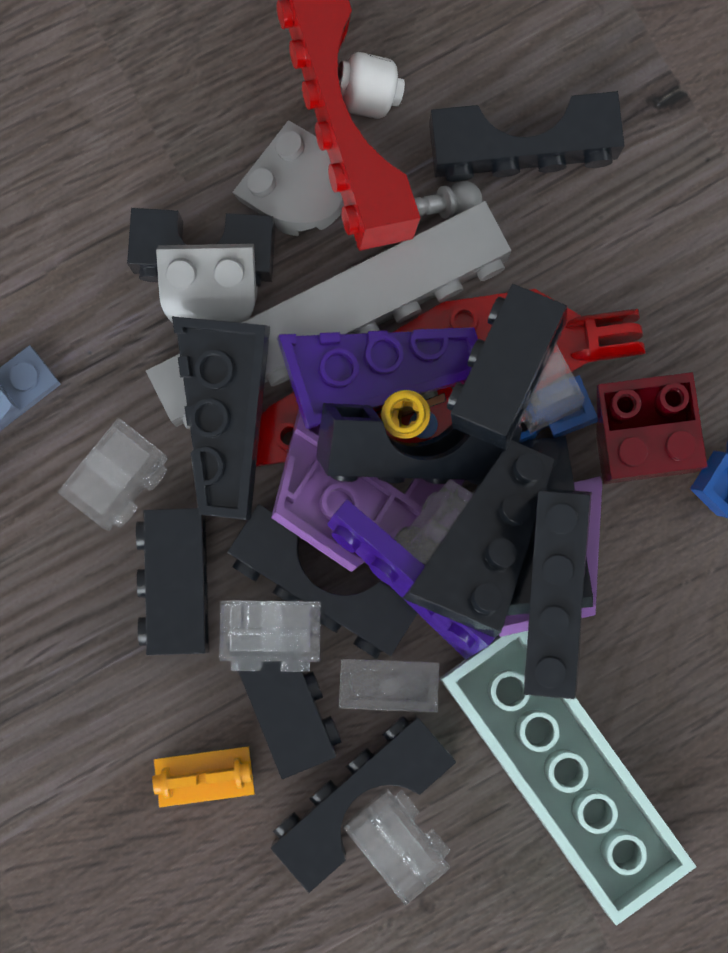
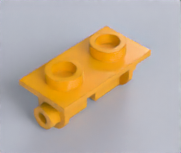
(203, 777)

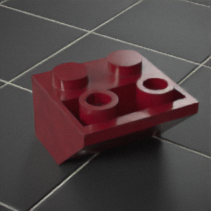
(649, 428)

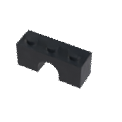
(165, 227)

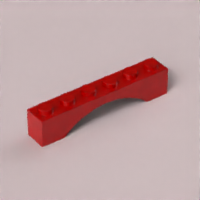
(374, 192)

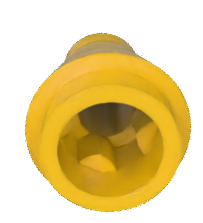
(397, 405)

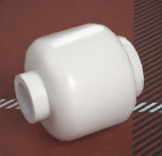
(370, 85)

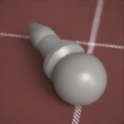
(450, 200)

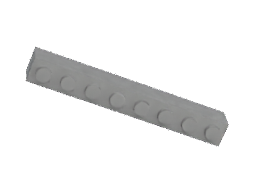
(370, 293)

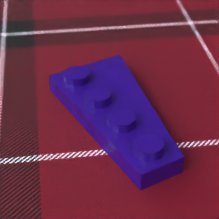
(399, 570)

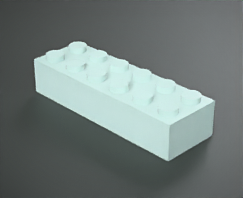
(570, 780)

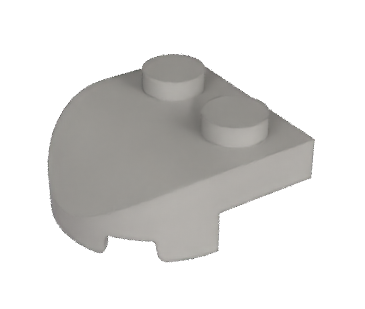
(292, 183)
(207, 281)

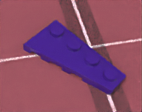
(372, 365)

